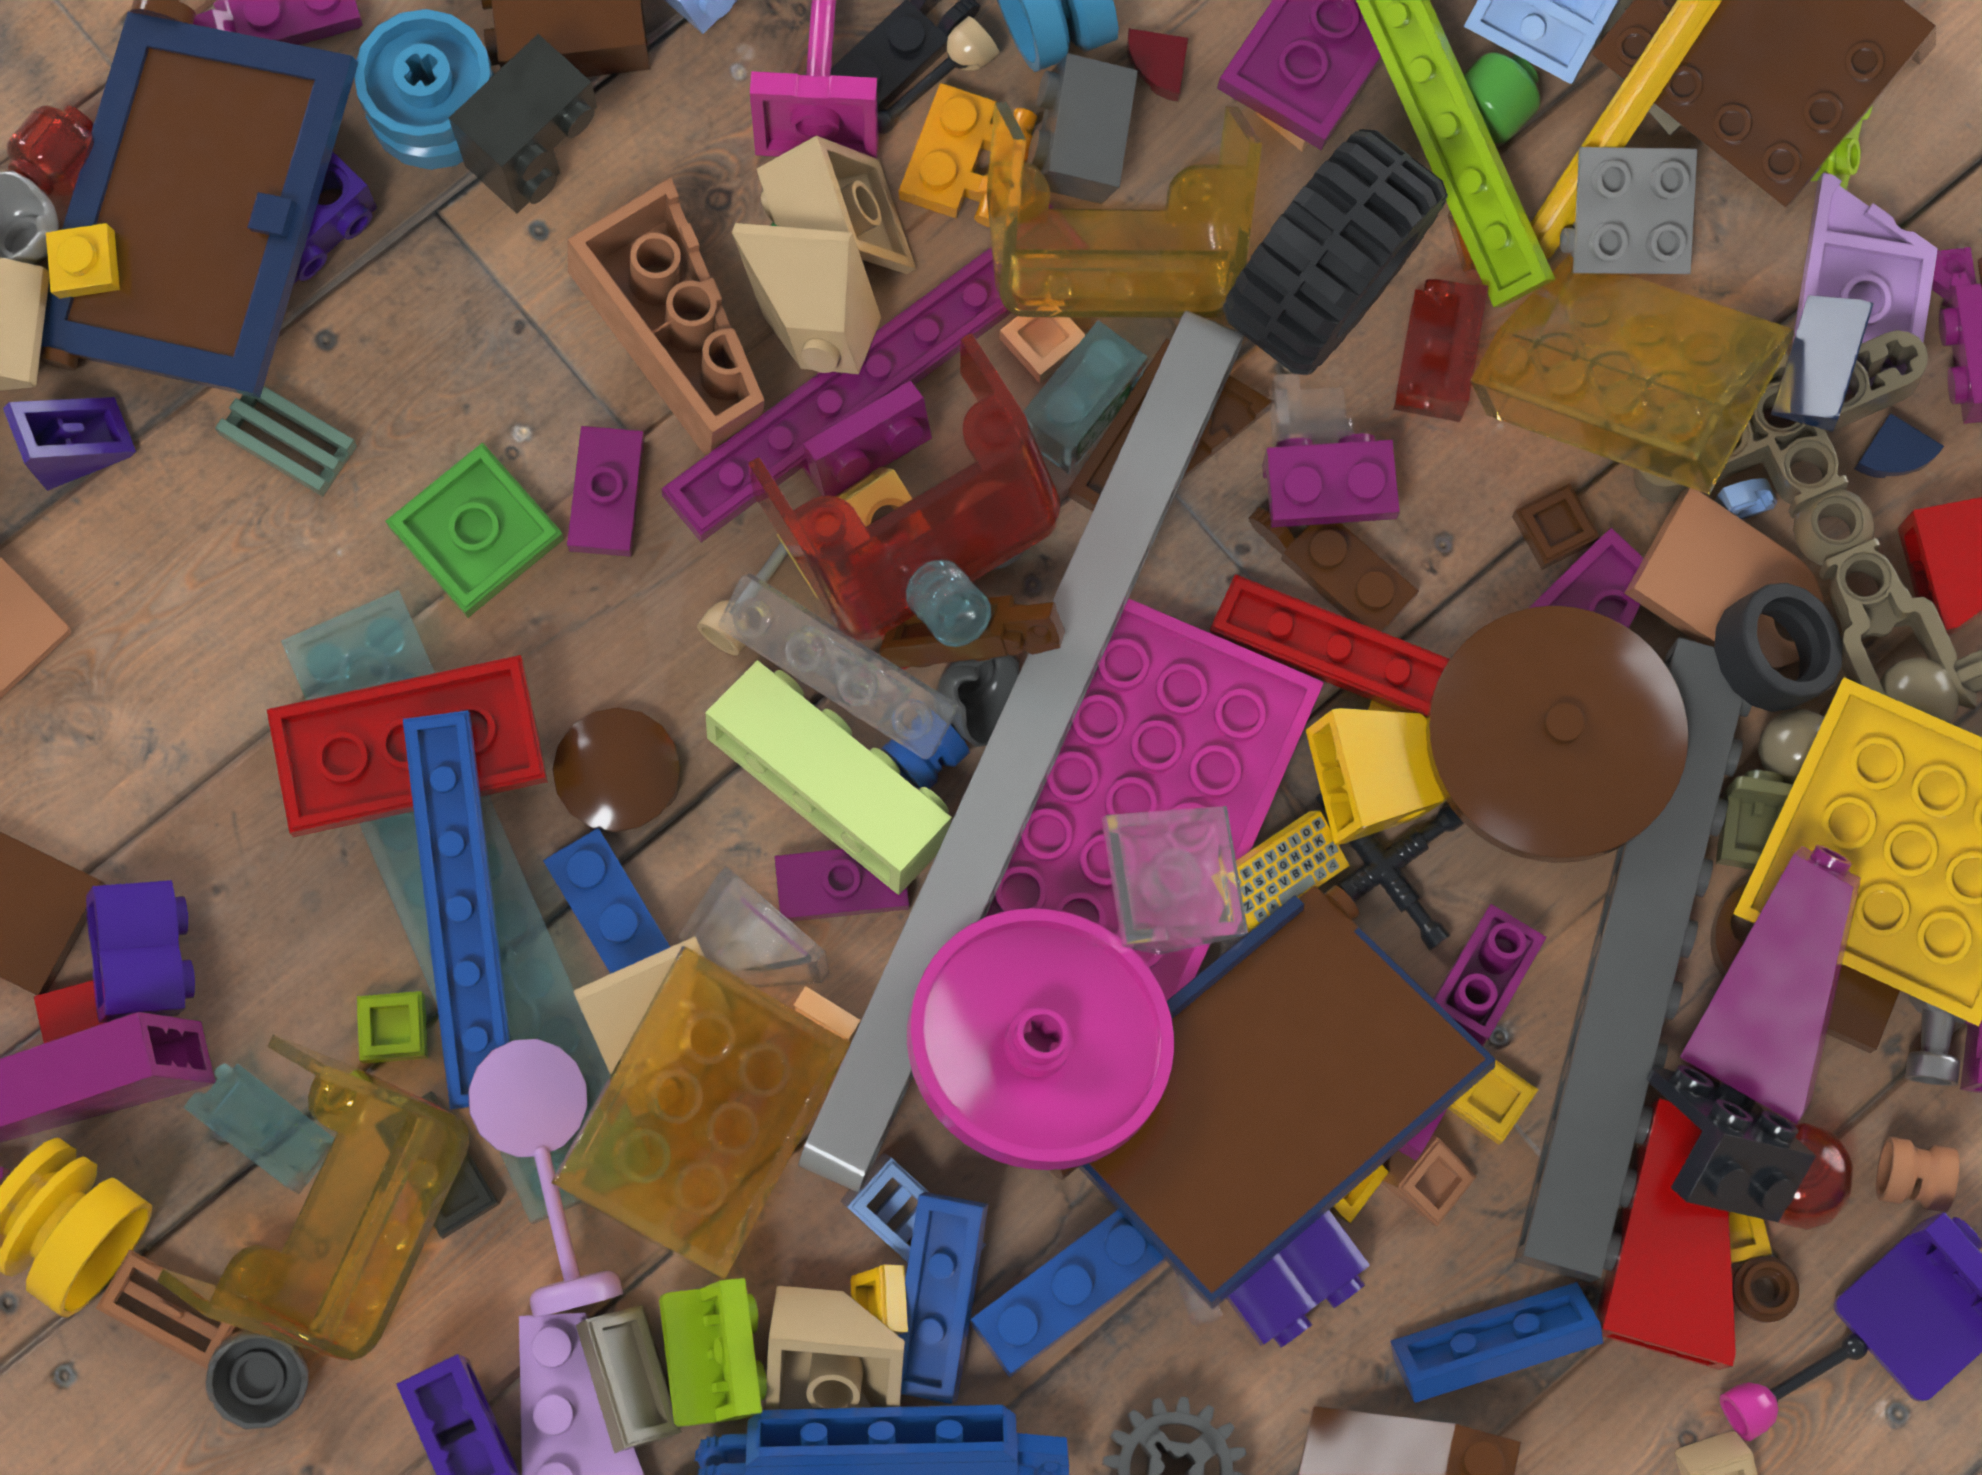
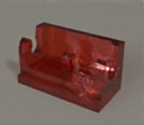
(1441, 349)

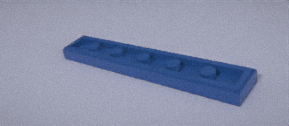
(457, 895)

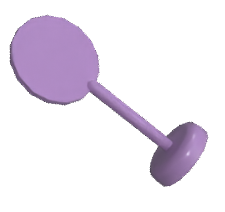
(527, 1104)

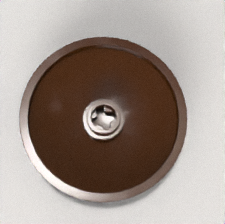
(1557, 734)

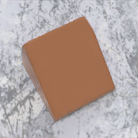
(1429, 1183)

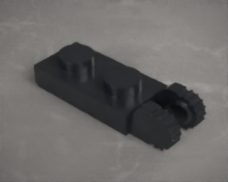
(903, 46)

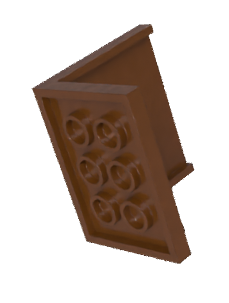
(1777, 78)

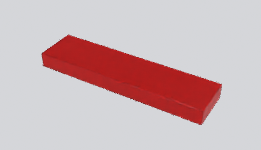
(1328, 646)

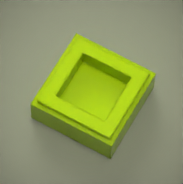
(392, 1027)

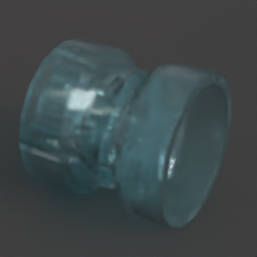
(948, 603)

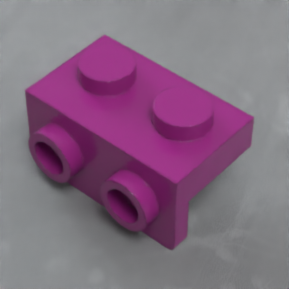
(867, 440)
(1331, 481)

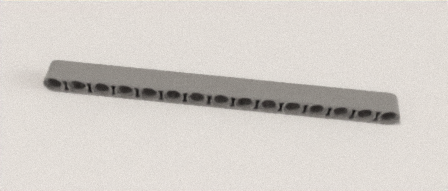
(1025, 741)

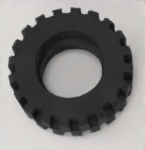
(1334, 251)

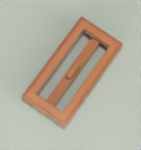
(122, 1283)

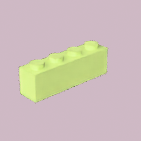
(829, 775)

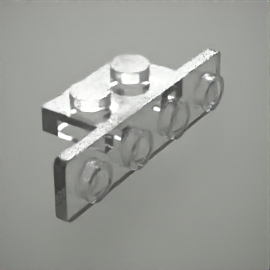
(838, 666)

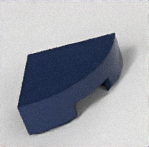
(1897, 450)

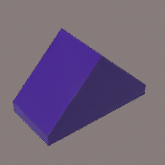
(68, 437)

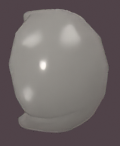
(24, 219)

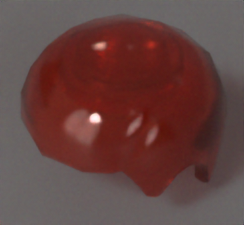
(1826, 1183)

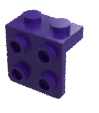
(1921, 1305)

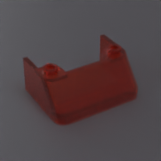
(969, 519)

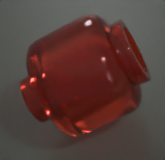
(51, 148)

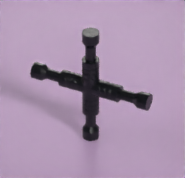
(1384, 869)

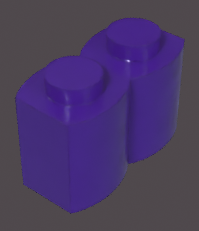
(138, 949)
(1308, 1270)

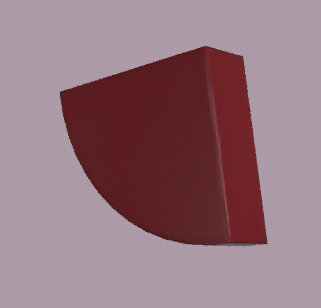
(1158, 60)

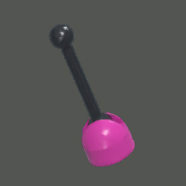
(1754, 1408)

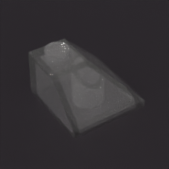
(753, 937)

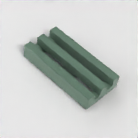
(333, 464)

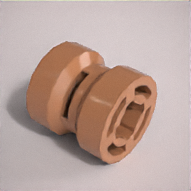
(1917, 1174)

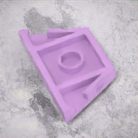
(1867, 257)

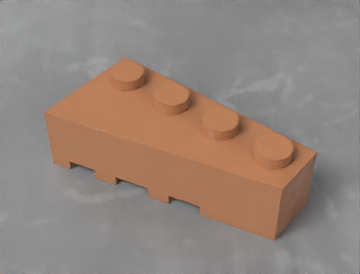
(666, 311)

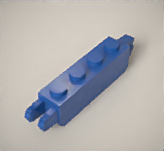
(884, 1443)

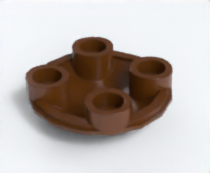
(616, 770)

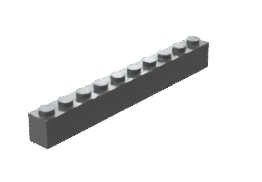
(1631, 992)

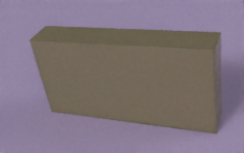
(628, 1378)

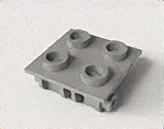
(1633, 211)

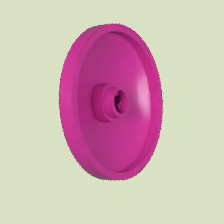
(1040, 1039)

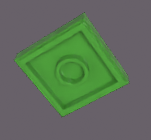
(475, 530)

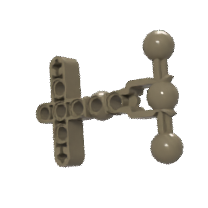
(1928, 684)

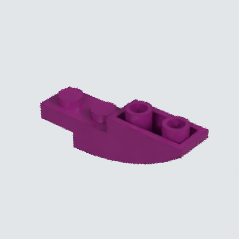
(1483, 985)

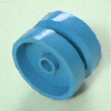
(1046, 26)
(414, 79)

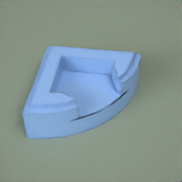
(1747, 498)

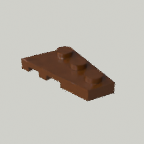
(1234, 412)

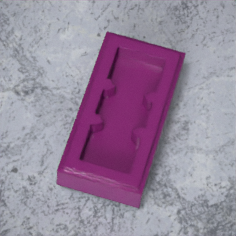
(606, 491)
(831, 886)

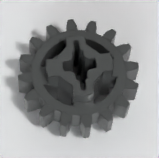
(1198, 1451)

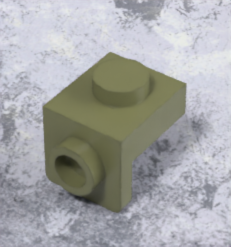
(1750, 817)

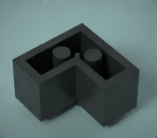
(519, 119)

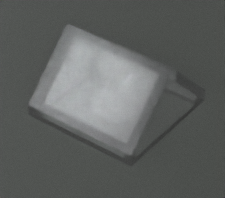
(1174, 878)

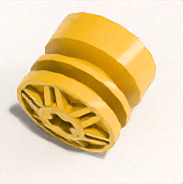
(65, 1228)

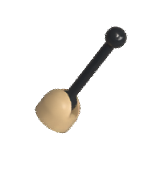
(967, 48)

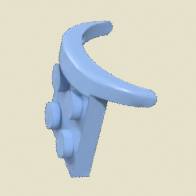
(1544, 32)

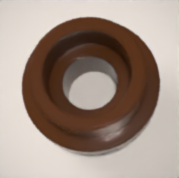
(1784, 1283)

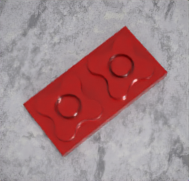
(347, 752)

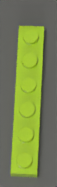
(1458, 147)

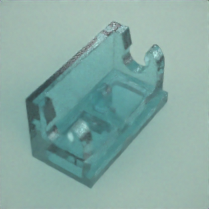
(262, 1126)

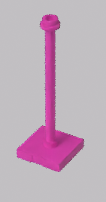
(798, 107)

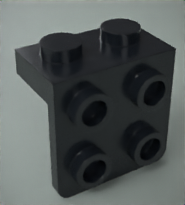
(1745, 1155)

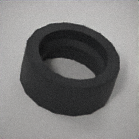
(1808, 625)

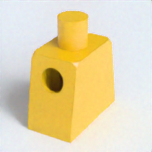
(1372, 770)

